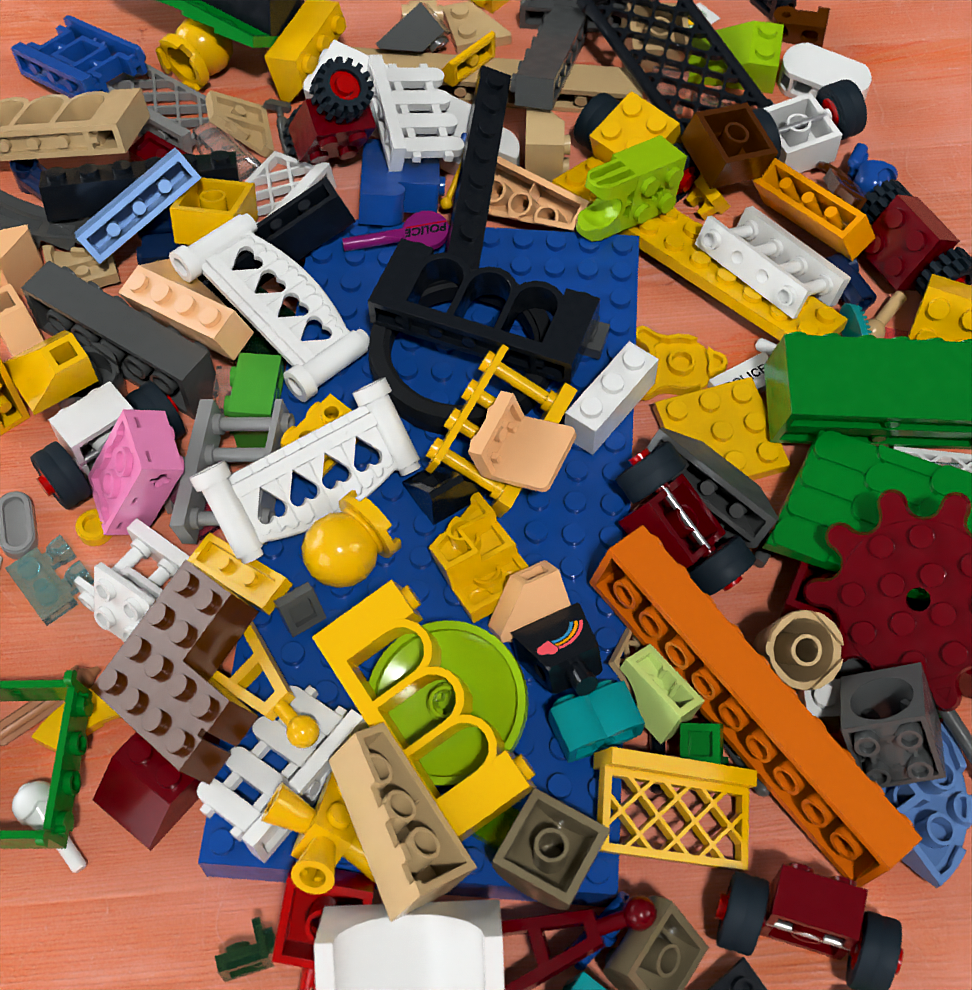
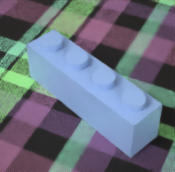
(137, 205)

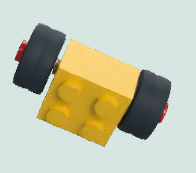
(613, 126)

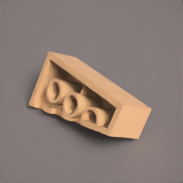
(532, 199)
(186, 307)

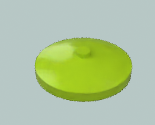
(493, 680)

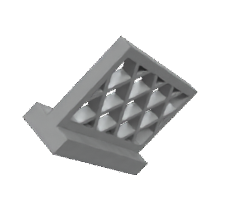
(172, 129)

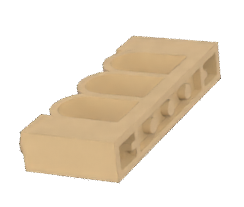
(71, 127)

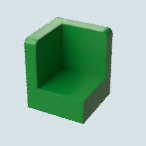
(702, 742)

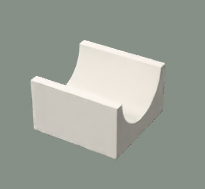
(427, 949)

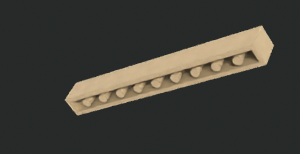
(580, 87)

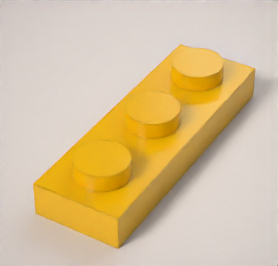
(249, 581)

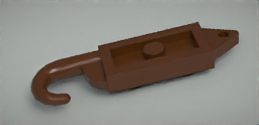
(842, 185)

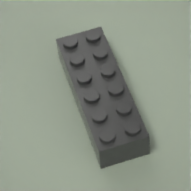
(140, 344)

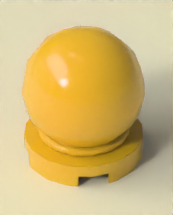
(194, 53)
(345, 545)

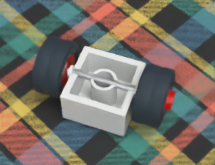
(812, 127)
(84, 431)

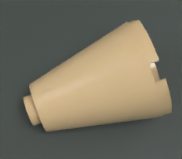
(802, 649)

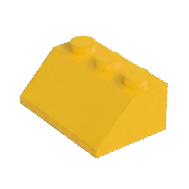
(301, 43)

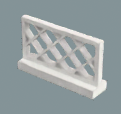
(262, 176)

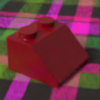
(145, 791)

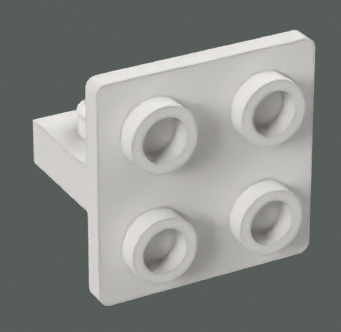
(121, 599)

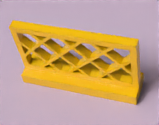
(686, 775)

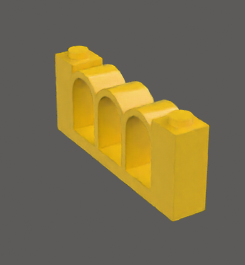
(367, 630)

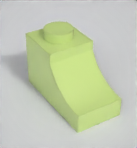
(660, 693)

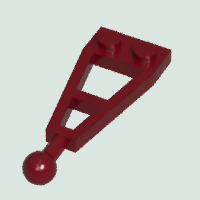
(637, 914)

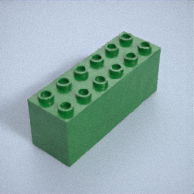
(871, 390)

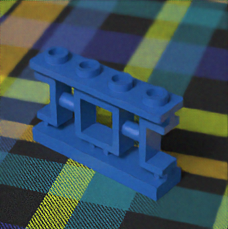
(79, 59)

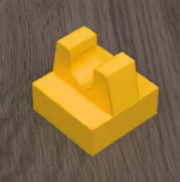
(712, 199)

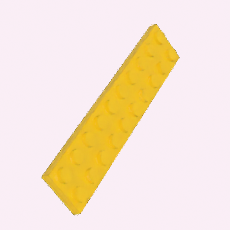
(672, 242)

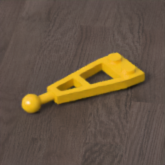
(301, 729)

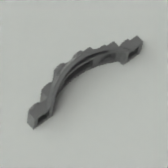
(18, 212)

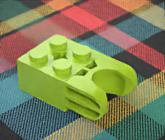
(632, 188)

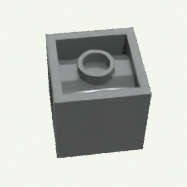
(892, 725)

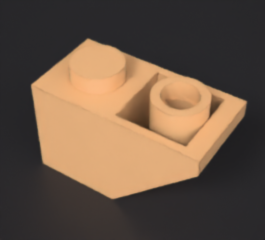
(16, 324)
(528, 598)

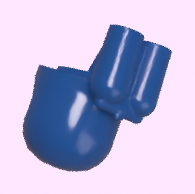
(868, 172)

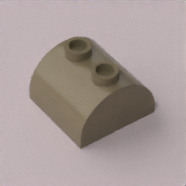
(549, 850)
(658, 956)

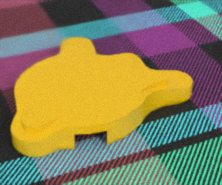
(682, 362)

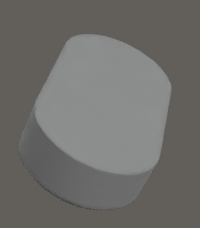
(17, 525)

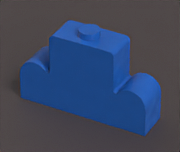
(390, 194)

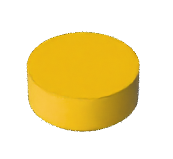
(90, 529)

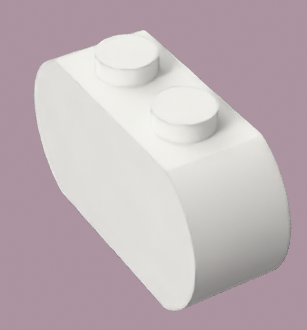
(810, 67)

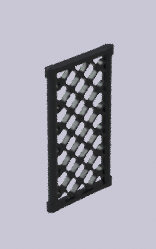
(649, 81)

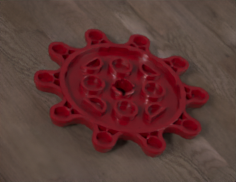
(881, 571)

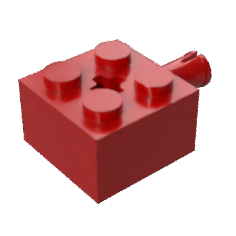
(302, 916)

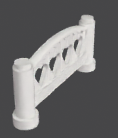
(312, 360)
(236, 495)

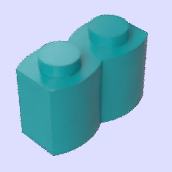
(595, 720)

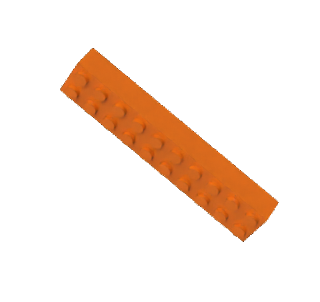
(758, 711)

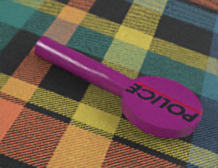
(421, 227)

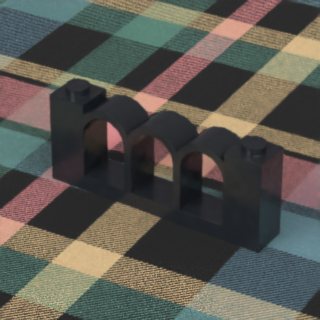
(416, 267)

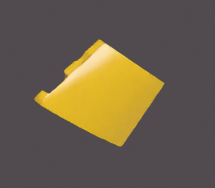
(477, 558)

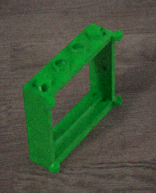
(70, 748)

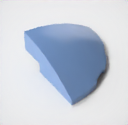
(939, 815)

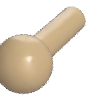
(878, 324)

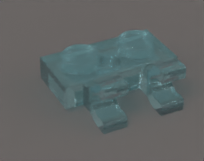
(40, 583)

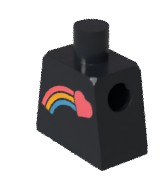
(560, 651)

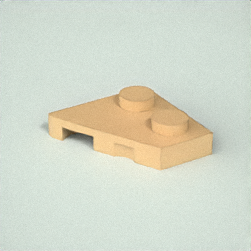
(470, 24)
(241, 120)
(84, 265)

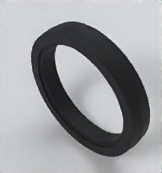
(428, 413)

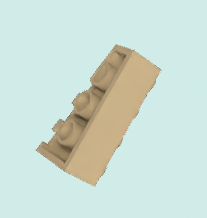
(397, 823)

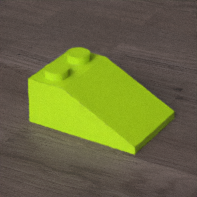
(755, 47)

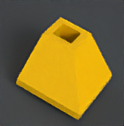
(51, 371)

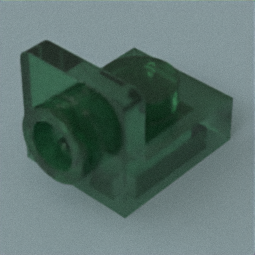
(245, 959)

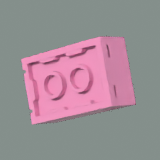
(135, 470)

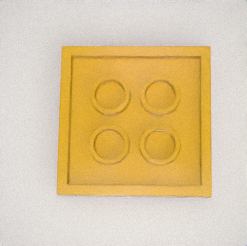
(730, 422)

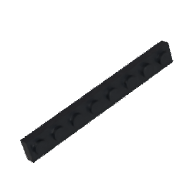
(478, 166)

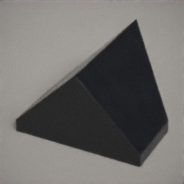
(441, 492)

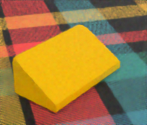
(470, 60)

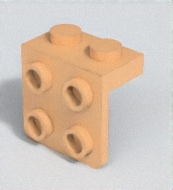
(519, 447)

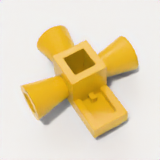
(323, 835)

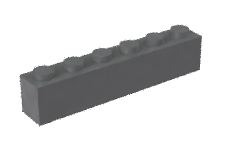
(550, 58)

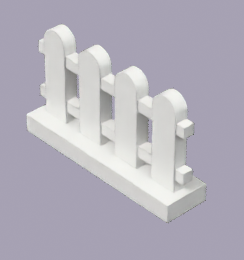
(395, 125)
(303, 774)

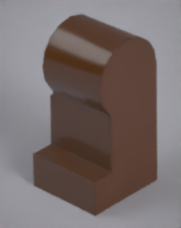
(802, 25)

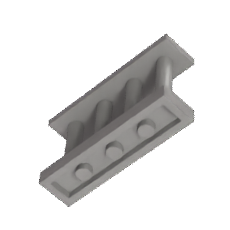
(204, 451)

